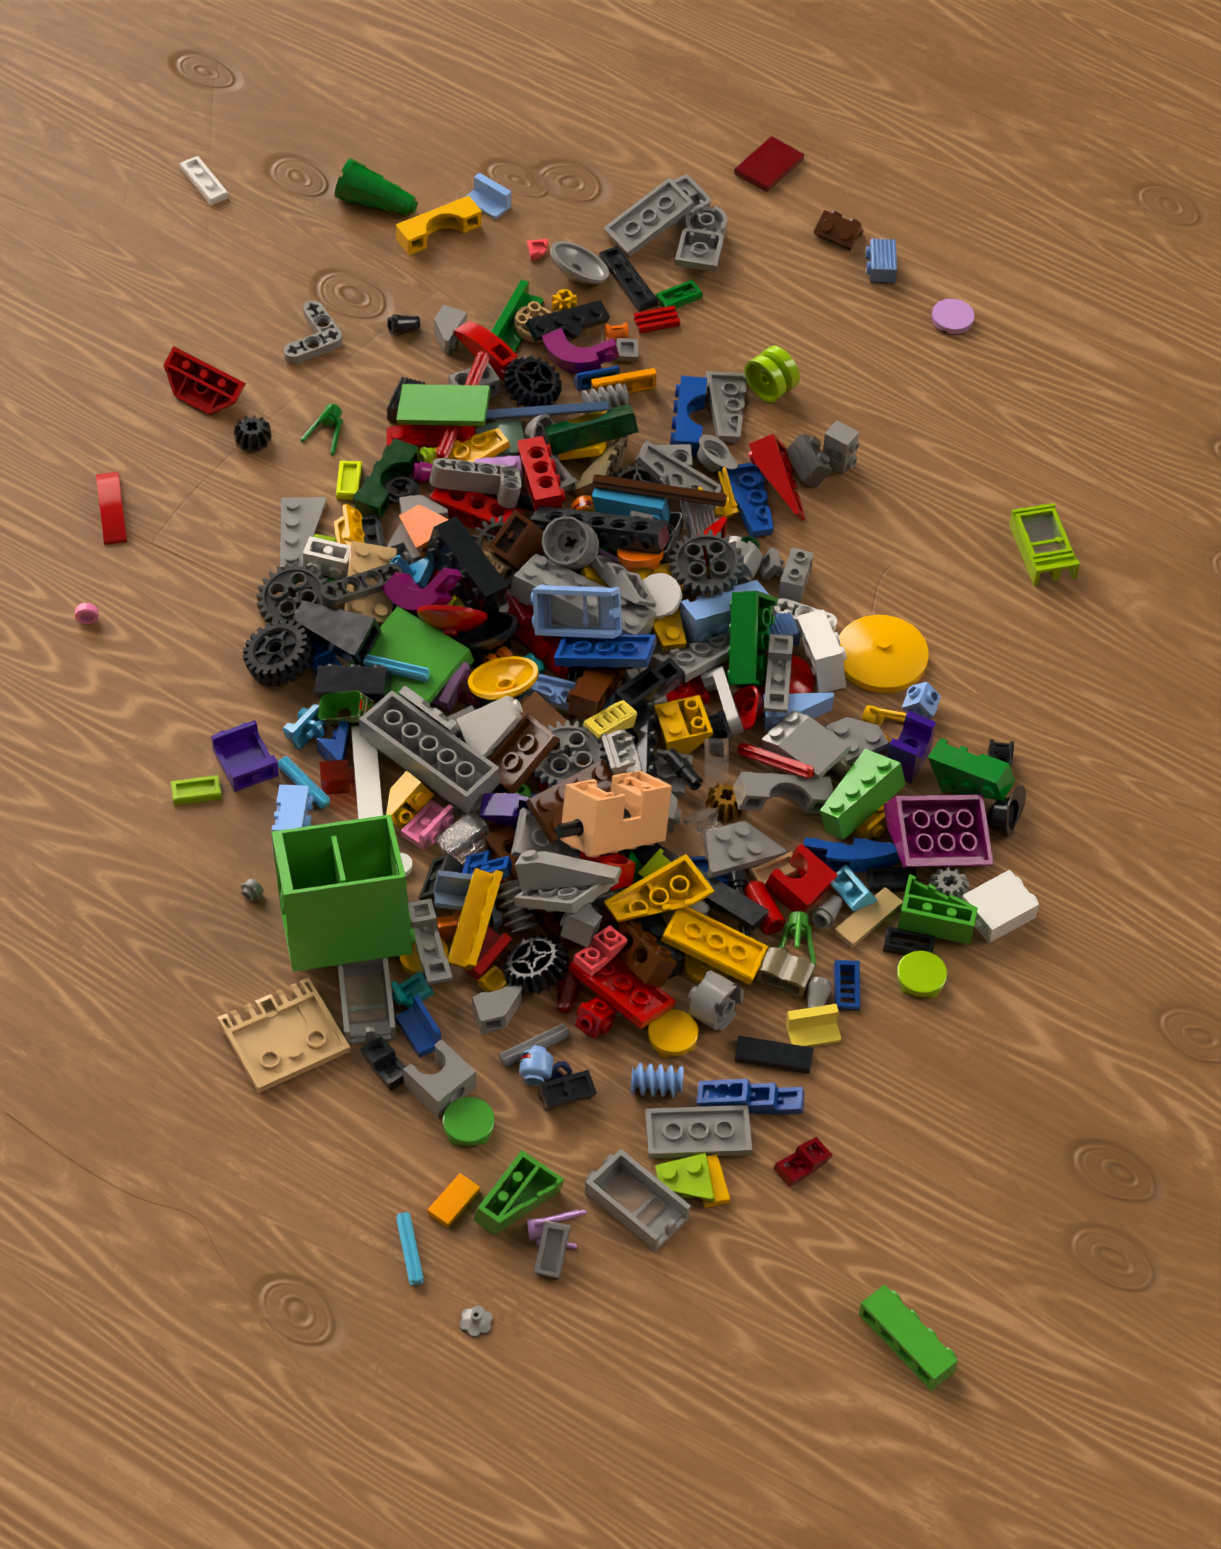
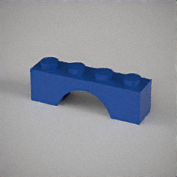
(691, 398)

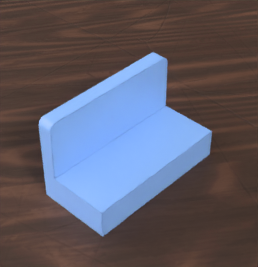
(490, 196)

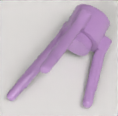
(536, 1225)

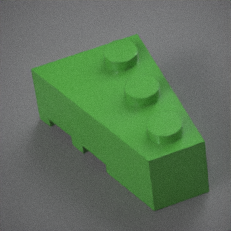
(936, 914)
(517, 1192)

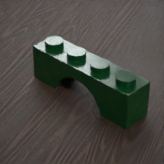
(572, 436)
(396, 461)

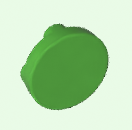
(468, 1121)

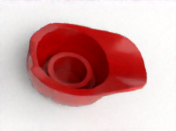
(749, 705)

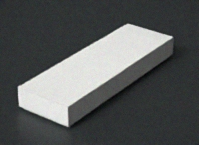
(204, 180)

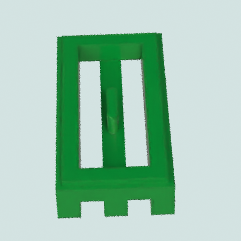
(681, 298)

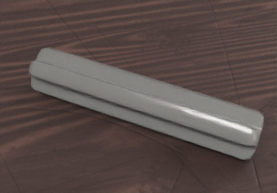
(544, 1039)

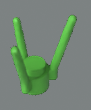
(799, 927)

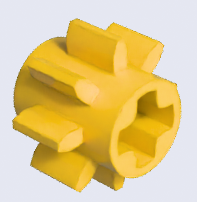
(563, 300)

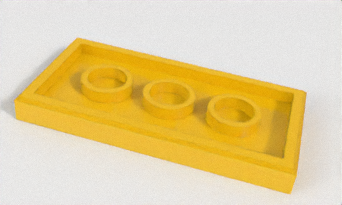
(715, 944)

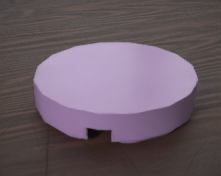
(952, 316)

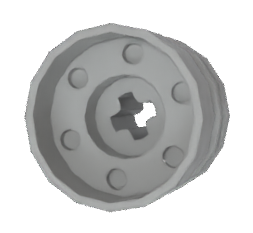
(559, 539)

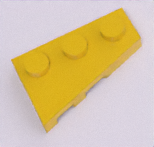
(480, 446)

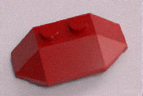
(201, 382)

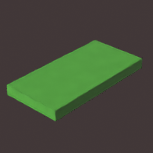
(443, 405)

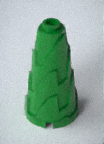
(372, 190)

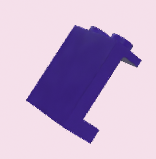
(244, 756)

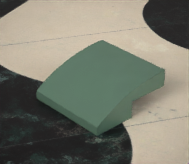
(512, 431)

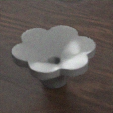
(476, 1321)

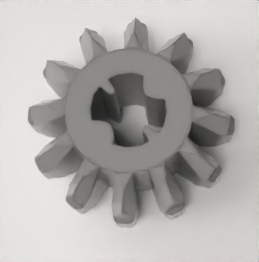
(950, 882)

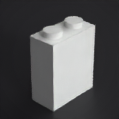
(1002, 905)

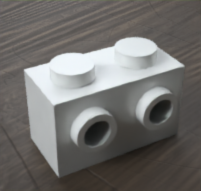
(327, 557)

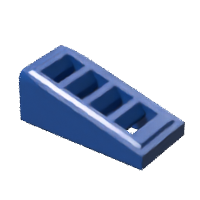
(846, 966)

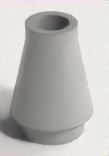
(825, 914)
(818, 991)

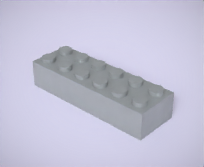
(540, 570)
(429, 751)

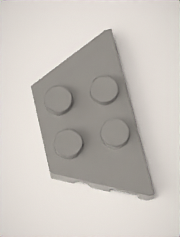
(738, 848)

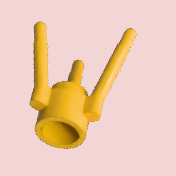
(730, 509)
(877, 715)

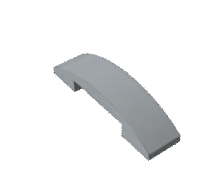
(778, 673)
(428, 942)

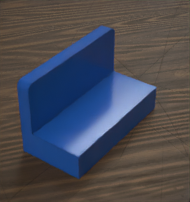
(419, 1028)

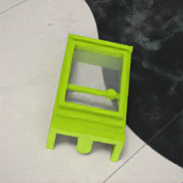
(1043, 542)

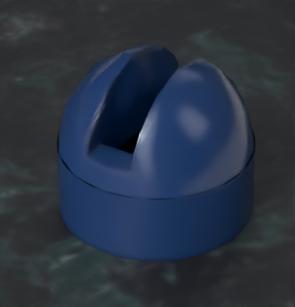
(557, 1073)

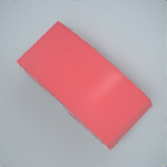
(601, 951)

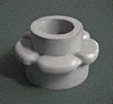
(252, 890)

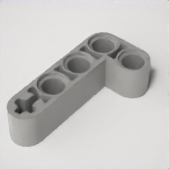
(479, 478)

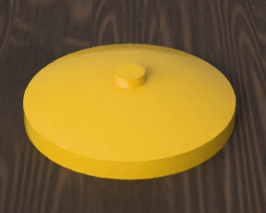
(883, 653)

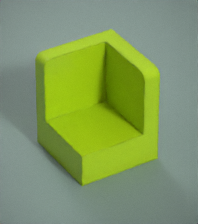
(654, 864)

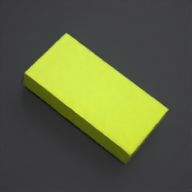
(348, 479)

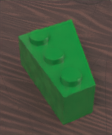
(970, 774)

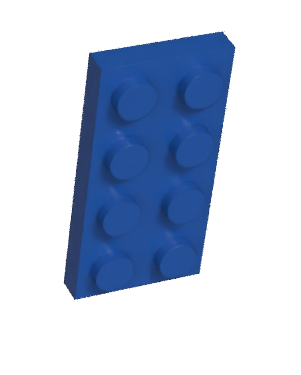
(622, 651)

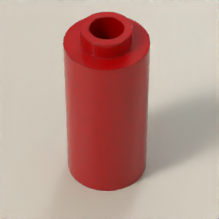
(759, 893)

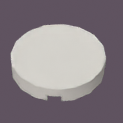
(665, 592)

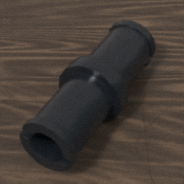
(683, 769)

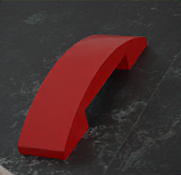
(111, 508)

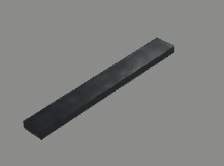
(724, 897)

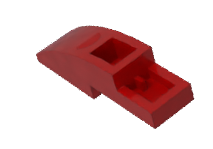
(478, 338)

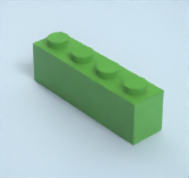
(908, 1337)

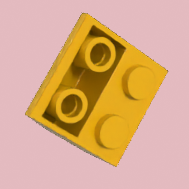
(682, 724)

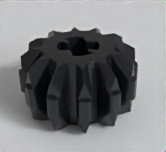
(252, 433)

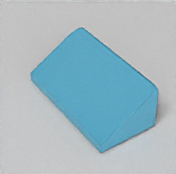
(852, 889)

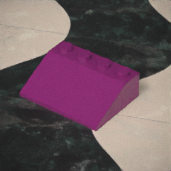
(939, 830)

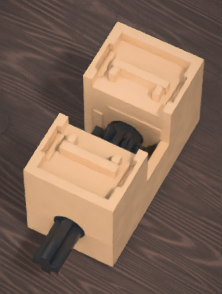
(617, 820)

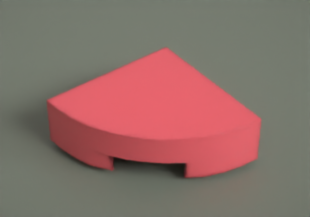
(537, 248)

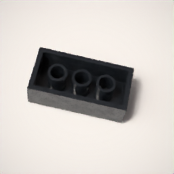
(480, 583)

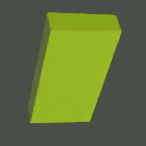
(196, 790)

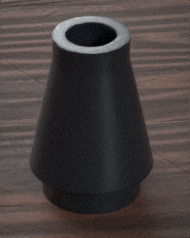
(402, 323)

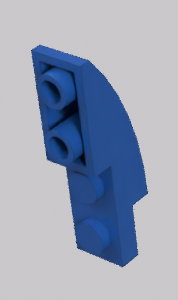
(857, 857)

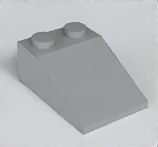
(806, 742)

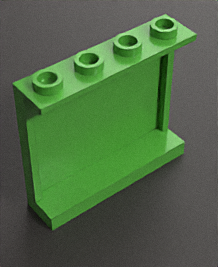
(417, 643)

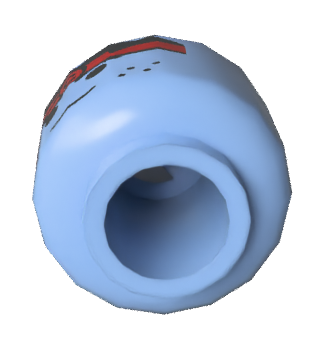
(536, 1065)

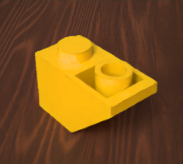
(407, 799)

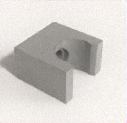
(441, 1089)

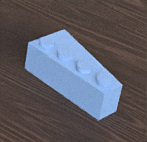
(711, 615)

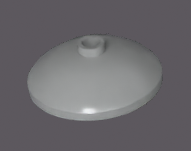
(578, 263)

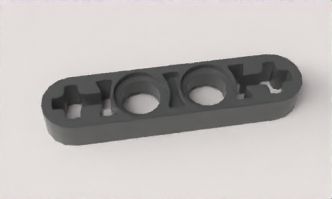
(357, 580)

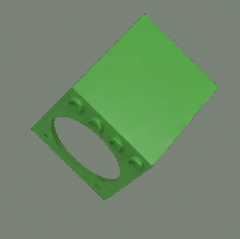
(342, 893)

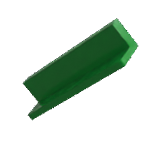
(505, 324)

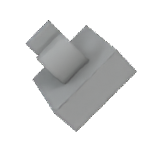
(771, 564)

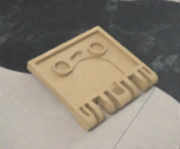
(284, 1037)

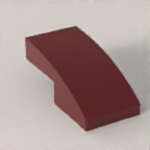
(803, 1162)

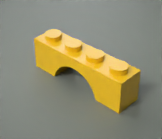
(457, 215)

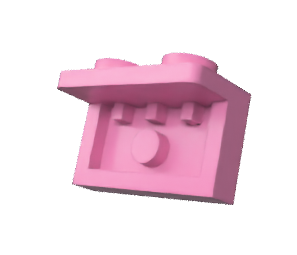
(428, 824)

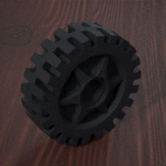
(278, 652)

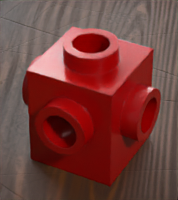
(595, 1017)

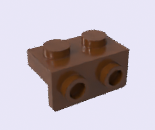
(838, 229)

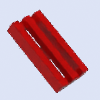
(655, 319)

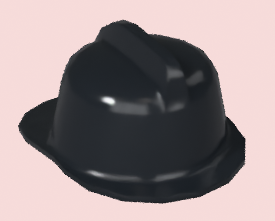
(1006, 813)

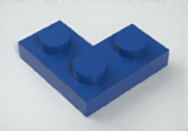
(484, 862)

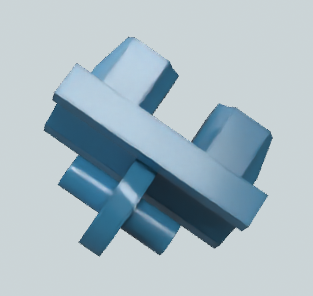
(305, 728)

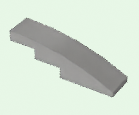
(630, 583)

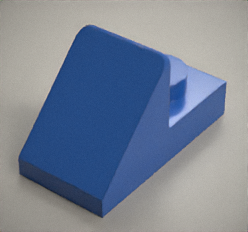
(335, 748)

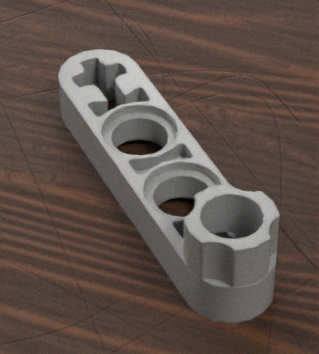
(717, 680)

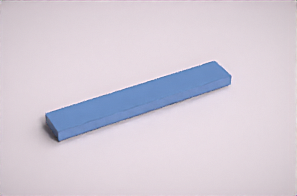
(550, 410)

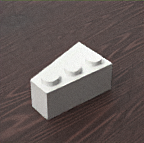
(823, 650)

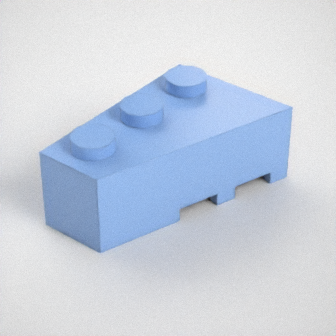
(292, 807)

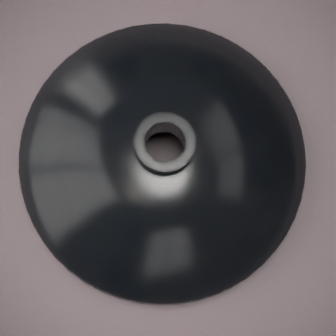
(491, 634)

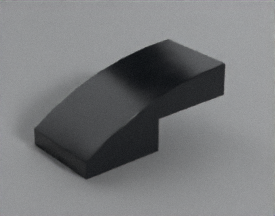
(384, 1062)

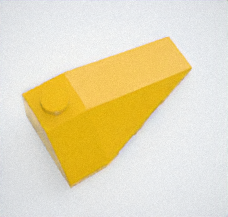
(666, 889)

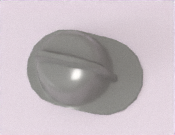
(715, 454)

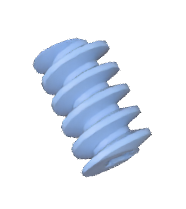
(657, 1080)

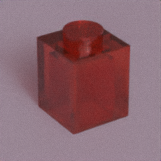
(336, 776)

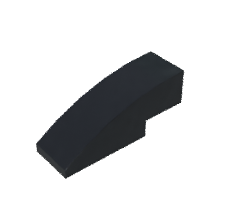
(652, 684)

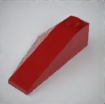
(775, 464)

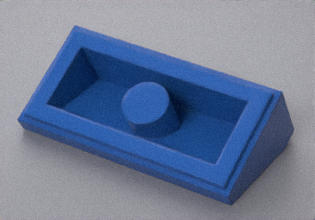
(583, 380)

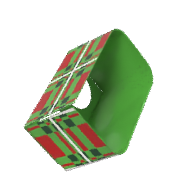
(332, 703)

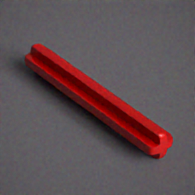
(775, 760)

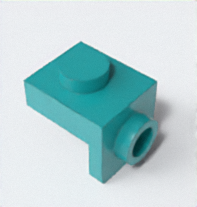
(411, 987)

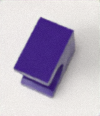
(913, 744)

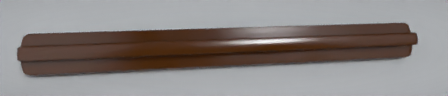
(659, 490)

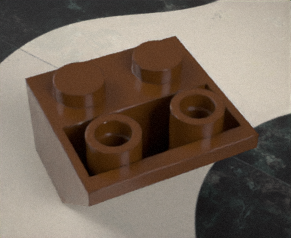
(517, 541)

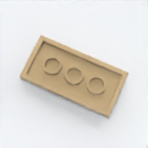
(363, 558)

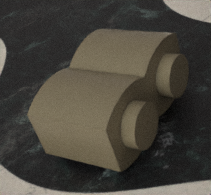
(785, 971)

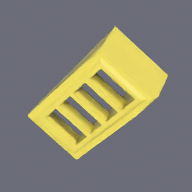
(614, 718)

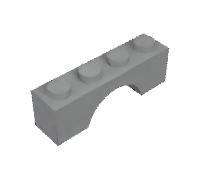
(756, 788)
(584, 924)

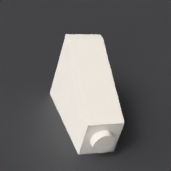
(490, 725)

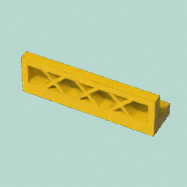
(474, 918)

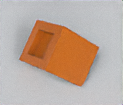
(448, 925)

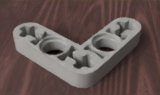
(326, 338)

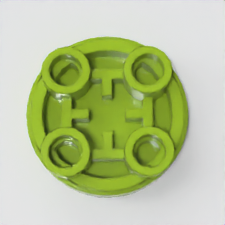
(921, 974)

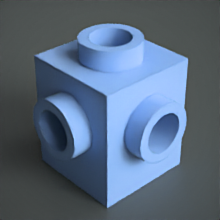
(922, 700)

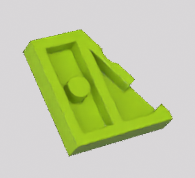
(688, 1177)

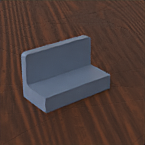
(451, 889)

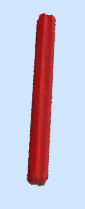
(473, 379)

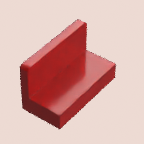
(491, 949)

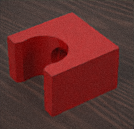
(806, 891)

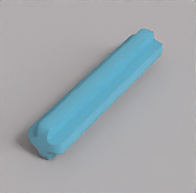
(398, 668)
(320, 798)
(410, 1249)

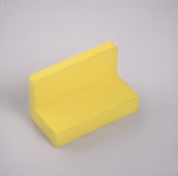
(813, 1026)

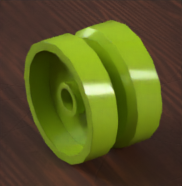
(772, 374)

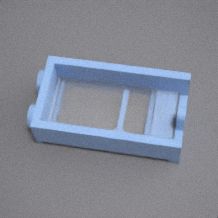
(576, 611)

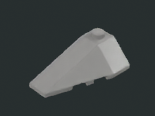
(554, 870)

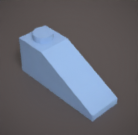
(806, 703)

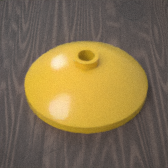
(503, 677)

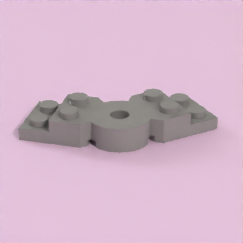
(704, 229)

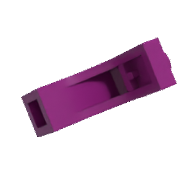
(577, 359)
(408, 595)

